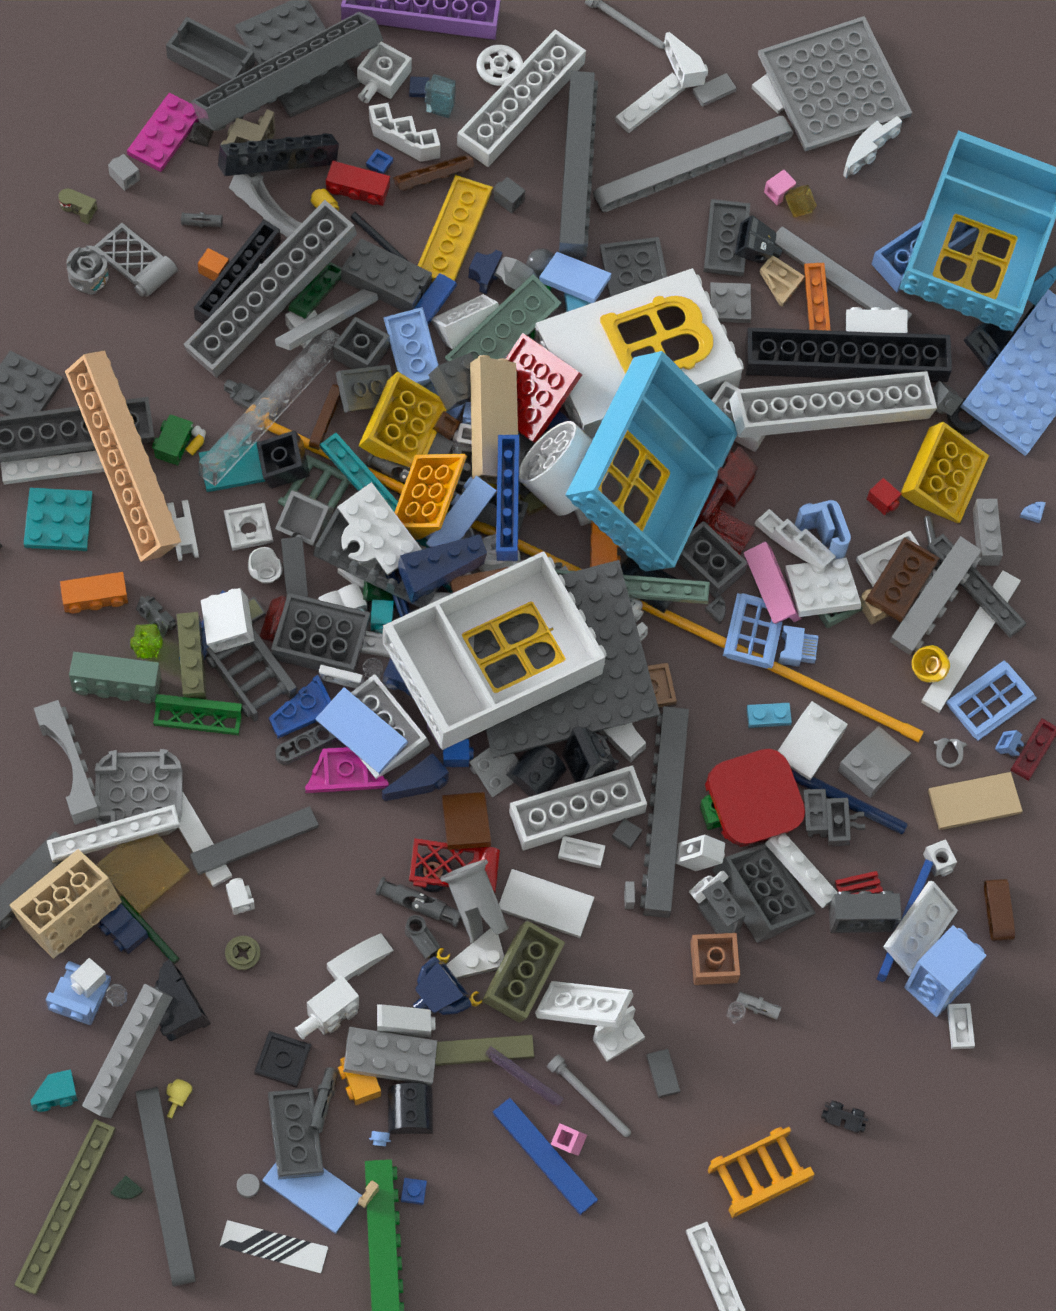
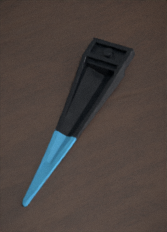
(989, 340)

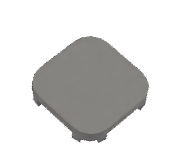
(126, 785)

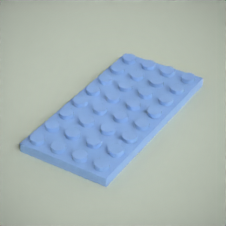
(1020, 386)

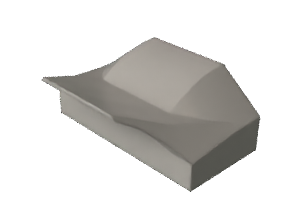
(513, 272)

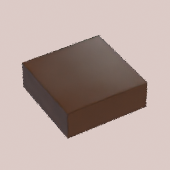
(446, 425)

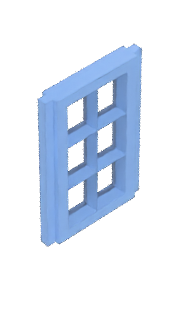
(735, 628)
(980, 684)

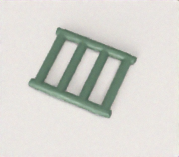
(328, 471)

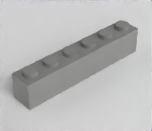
(935, 596)
(127, 1051)

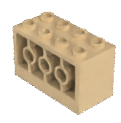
(65, 903)

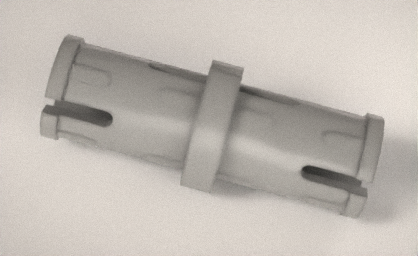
(758, 1005)

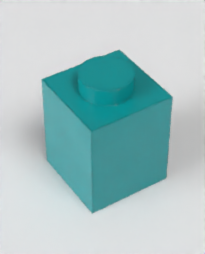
(381, 614)

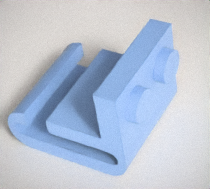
(829, 523)
(75, 1006)

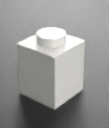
(87, 978)

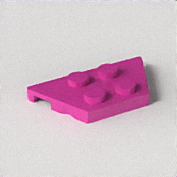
(342, 771)

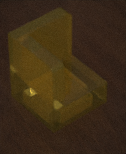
(800, 201)

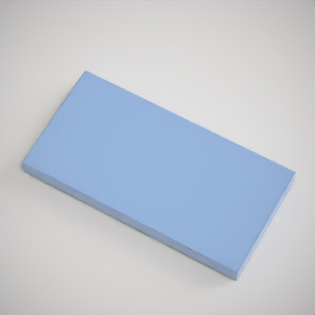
(412, 345)
(361, 730)
(320, 1196)

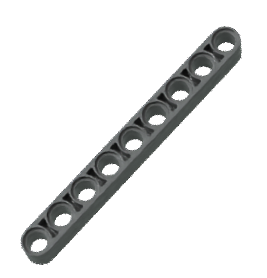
(165, 1187)

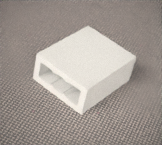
(227, 620)

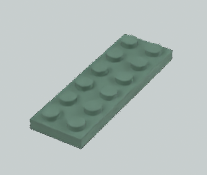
(505, 325)

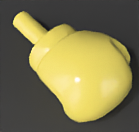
(178, 1093)

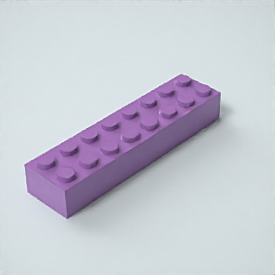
(455, 17)

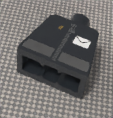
(756, 241)

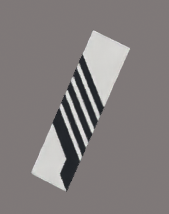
(274, 1246)

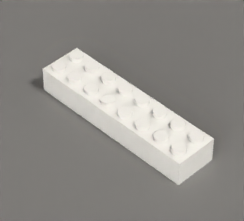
(521, 98)

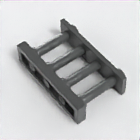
(272, 670)

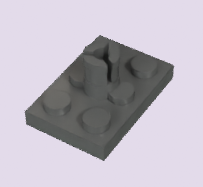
(362, 387)

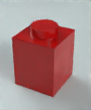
(884, 497)

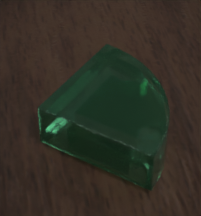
(126, 1189)

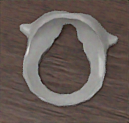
(959, 745)

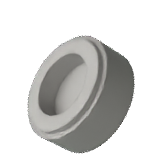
(248, 1185)

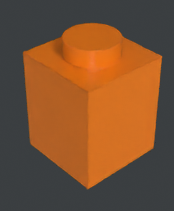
(212, 264)

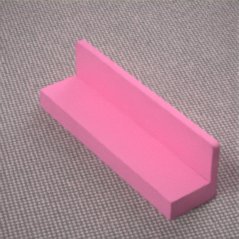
(771, 583)

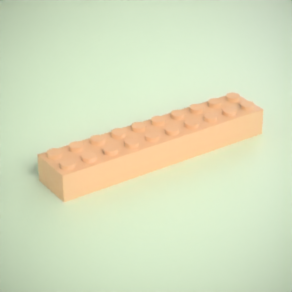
(122, 456)

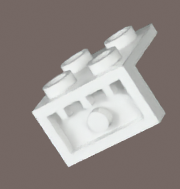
(615, 1041)

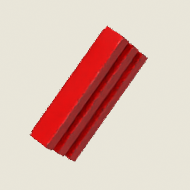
(871, 875)

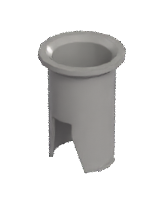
(475, 899)

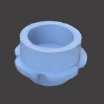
(380, 1138)

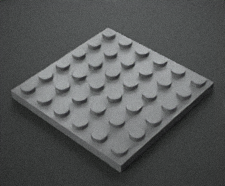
(834, 83)

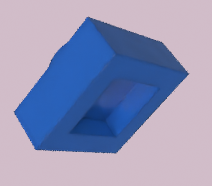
(379, 162)
(413, 1191)

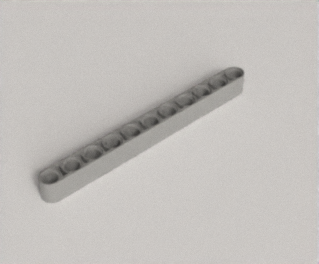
(692, 163)

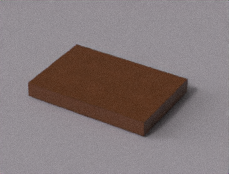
(466, 820)

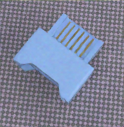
(798, 647)

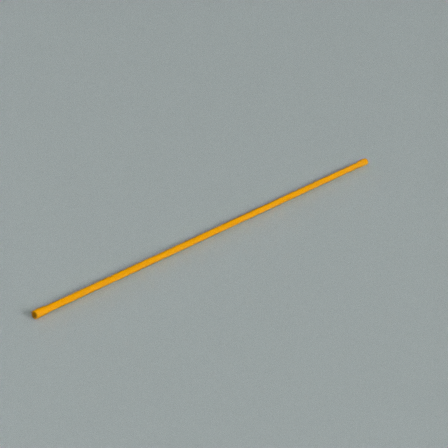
(904, 728)

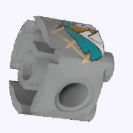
(87, 269)

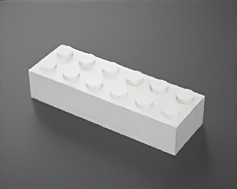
(577, 807)

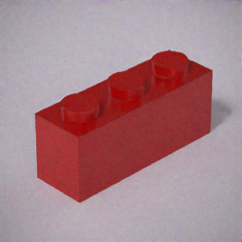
(357, 183)

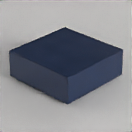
(417, 86)

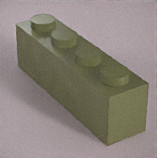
(191, 655)

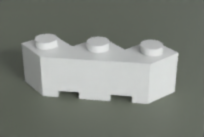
(402, 134)

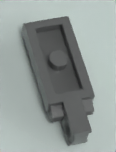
(241, 393)

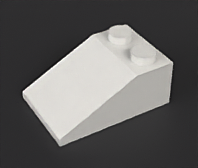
(812, 740)

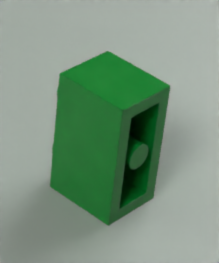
(173, 439)

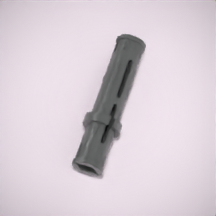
(325, 1093)

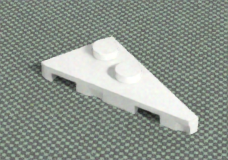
(479, 957)

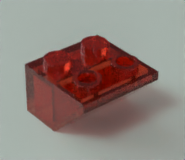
(738, 474)

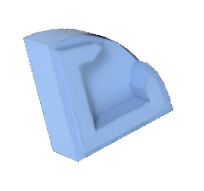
(1033, 512)

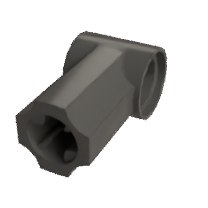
(423, 938)

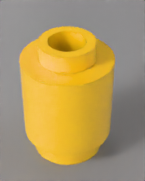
(320, 195)

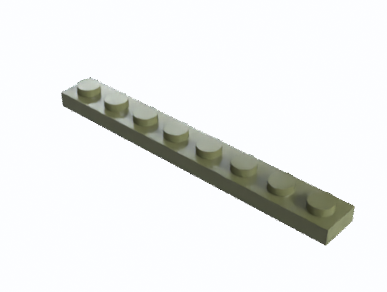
(65, 1207)

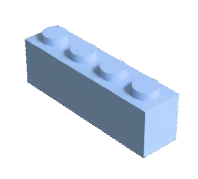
(464, 512)

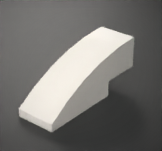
(359, 958)

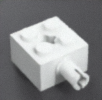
(383, 71)
(330, 1008)

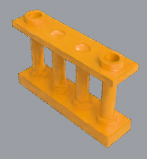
(760, 1194)

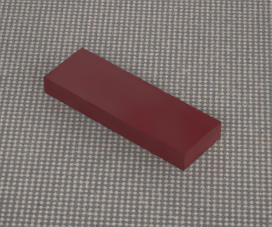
(1034, 749)

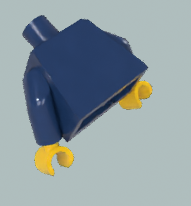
(441, 989)

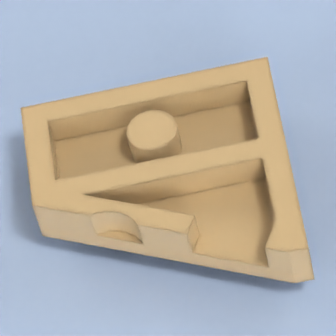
(781, 279)

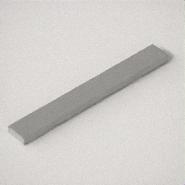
(835, 274)

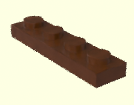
(438, 170)

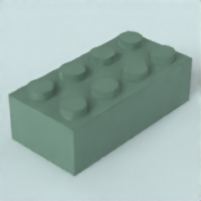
(115, 677)

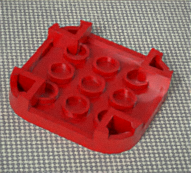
(755, 797)

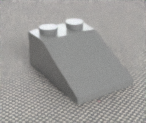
(873, 761)

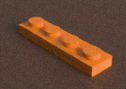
(816, 296)

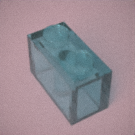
(440, 95)

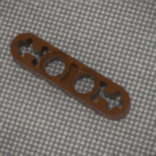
(325, 417)

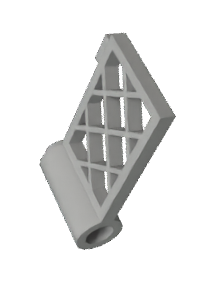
(152, 273)

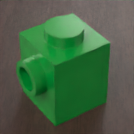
(709, 813)

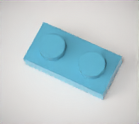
(769, 715)

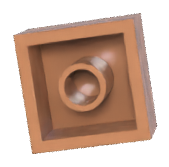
(715, 958)

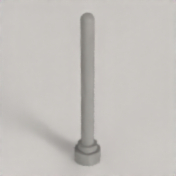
(625, 21)
(559, 1067)

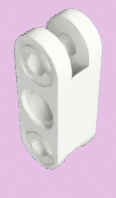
(186, 531)

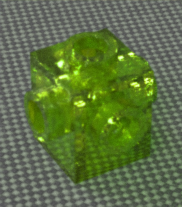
(146, 641)

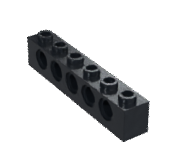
(277, 154)
(239, 269)

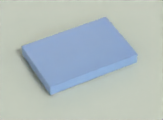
(575, 277)

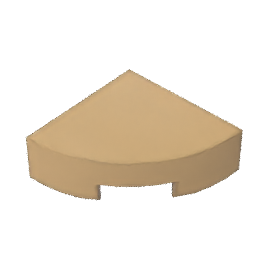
(371, 1190)

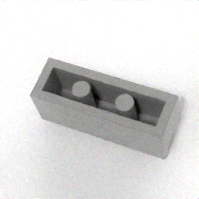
(987, 531)

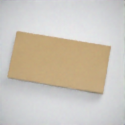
(975, 801)

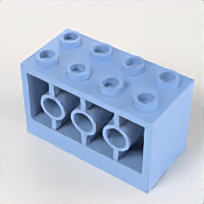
(945, 970)

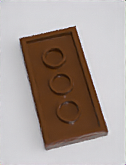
(902, 579)

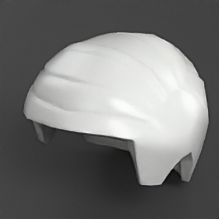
(264, 565)

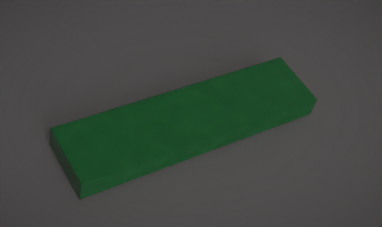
(316, 291)

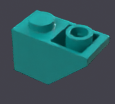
(55, 1090)

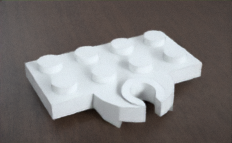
(375, 530)

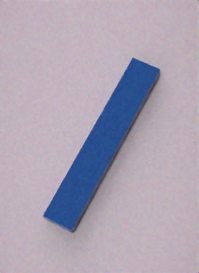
(887, 963)
(545, 1156)

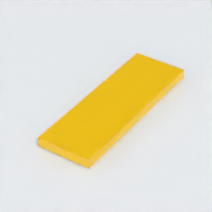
(455, 227)

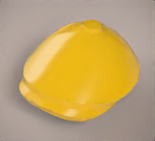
(930, 664)

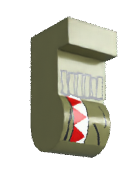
(78, 203)

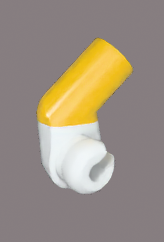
(198, 441)

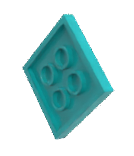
(58, 519)

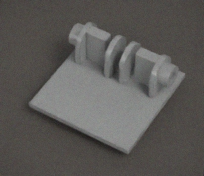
(493, 771)

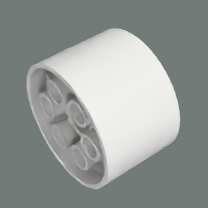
(553, 465)

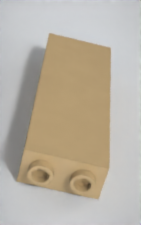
(491, 412)

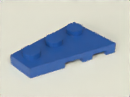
(300, 709)

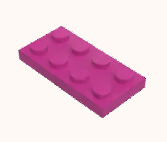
(164, 132)

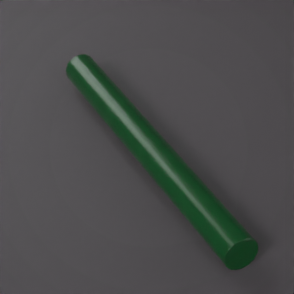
(155, 938)

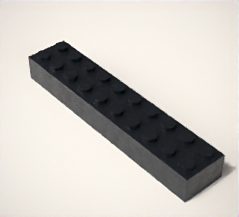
(845, 353)

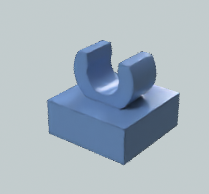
(1009, 742)

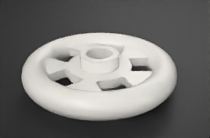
(503, 51)

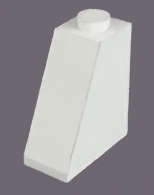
(405, 1021)

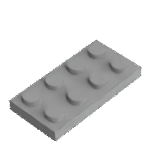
(390, 1056)

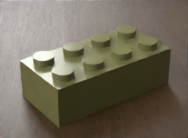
(523, 971)

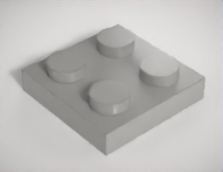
(731, 301)

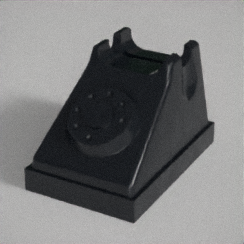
(588, 754)
(184, 1010)

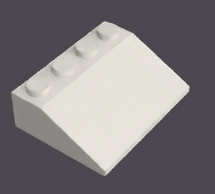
(383, 704)

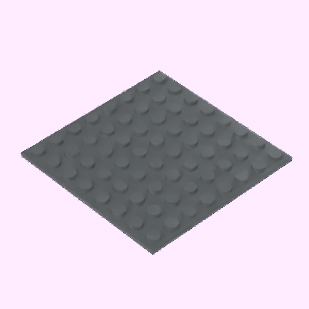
(607, 701)

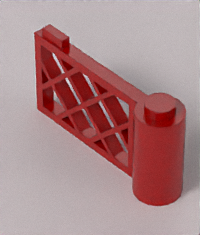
(489, 853)

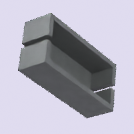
(208, 52)
(387, 275)

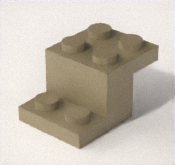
(246, 131)

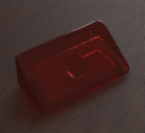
(272, 618)

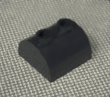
(537, 770)
(410, 1109)

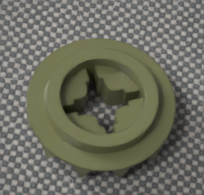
(243, 943)

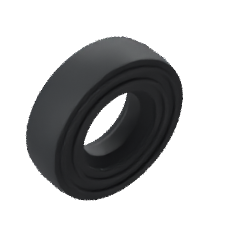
(962, 427)

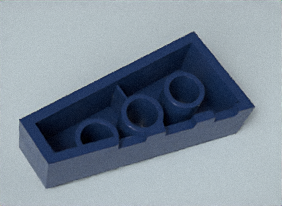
(439, 565)

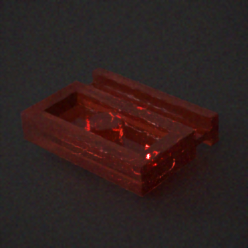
(732, 530)

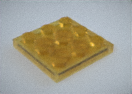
(143, 870)

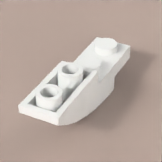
(866, 146)

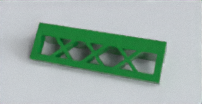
(200, 707)

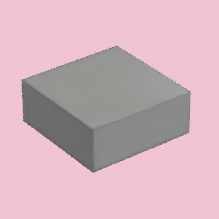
(629, 895)

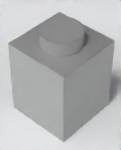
(123, 172)

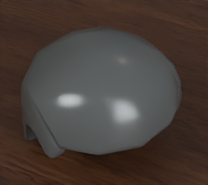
(539, 260)

